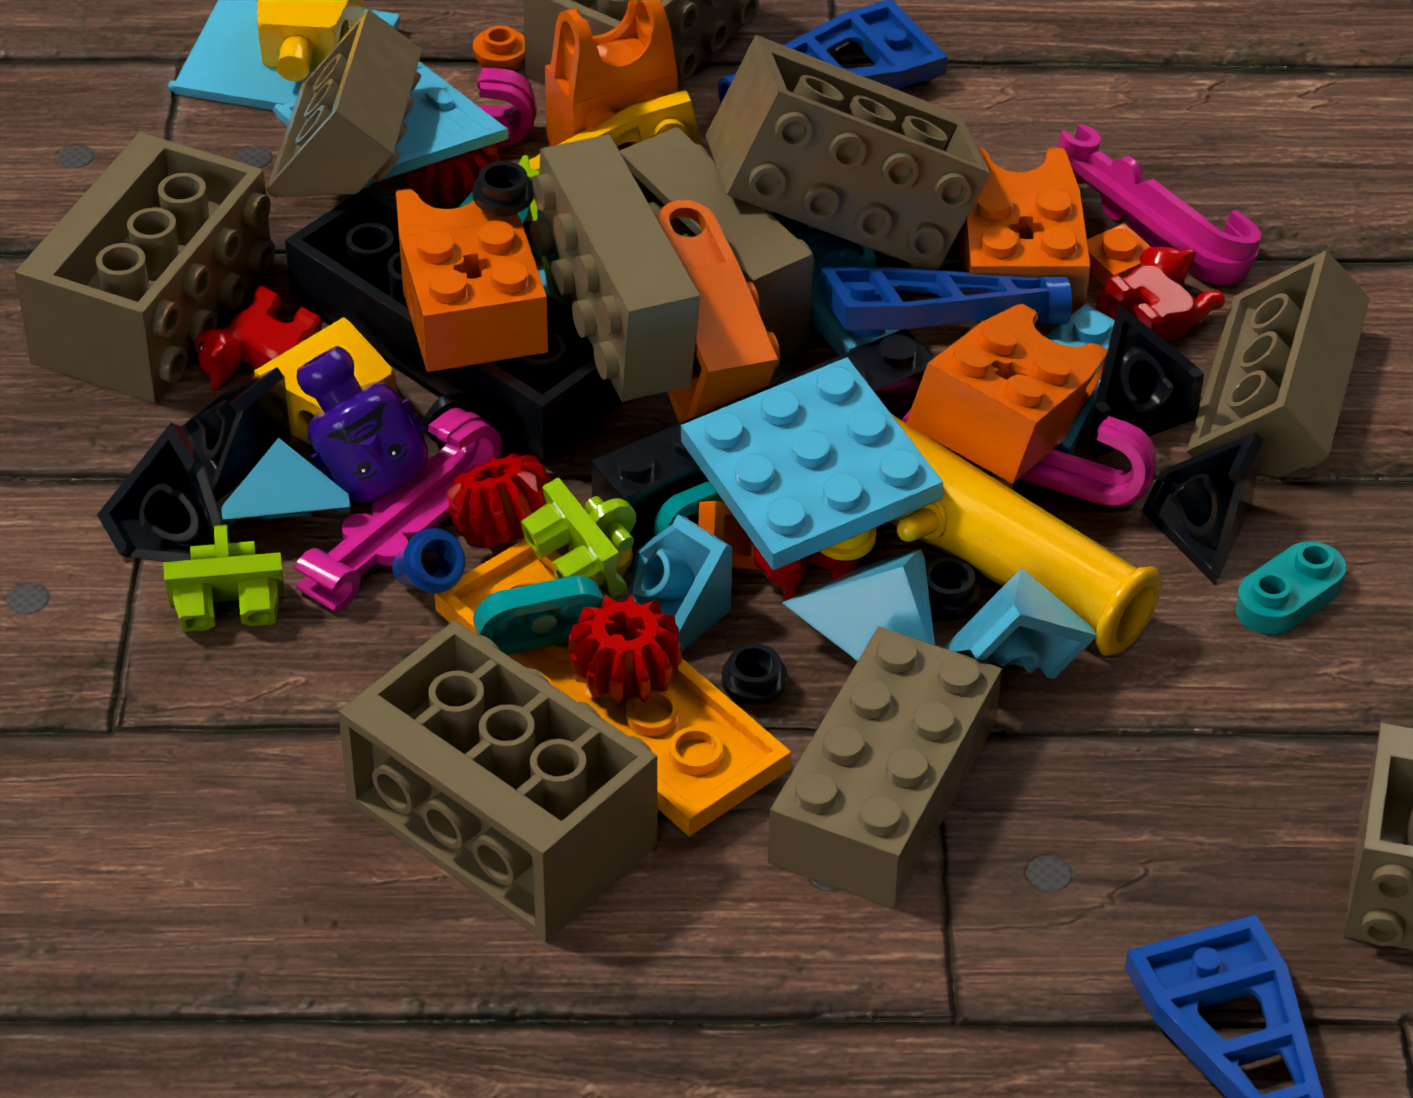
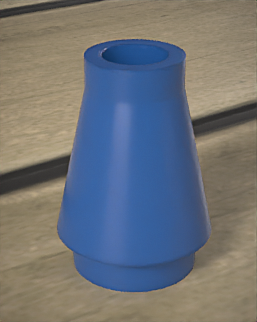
(430, 561)

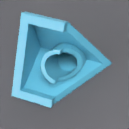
(283, 487)
(687, 575)
(877, 594)
(1024, 628)

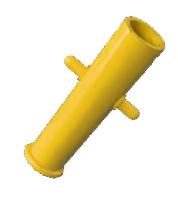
(1003, 532)

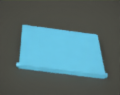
(229, 62)
(438, 125)

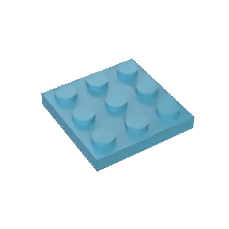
(811, 463)

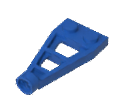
(885, 35)
(869, 300)
(1214, 967)

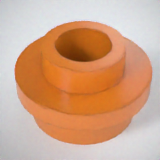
(499, 48)

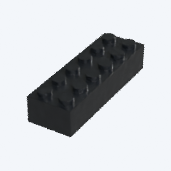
(353, 270)

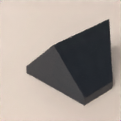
(1144, 382)
(239, 429)
(1206, 501)
(163, 503)

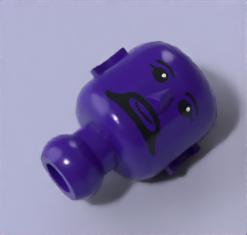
(363, 433)

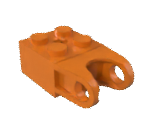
(607, 72)
(1029, 225)
(469, 284)
(731, 345)
(1005, 393)

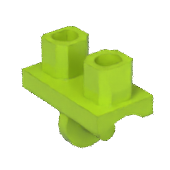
(588, 535)
(225, 574)

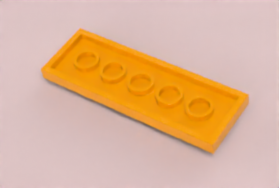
(703, 741)

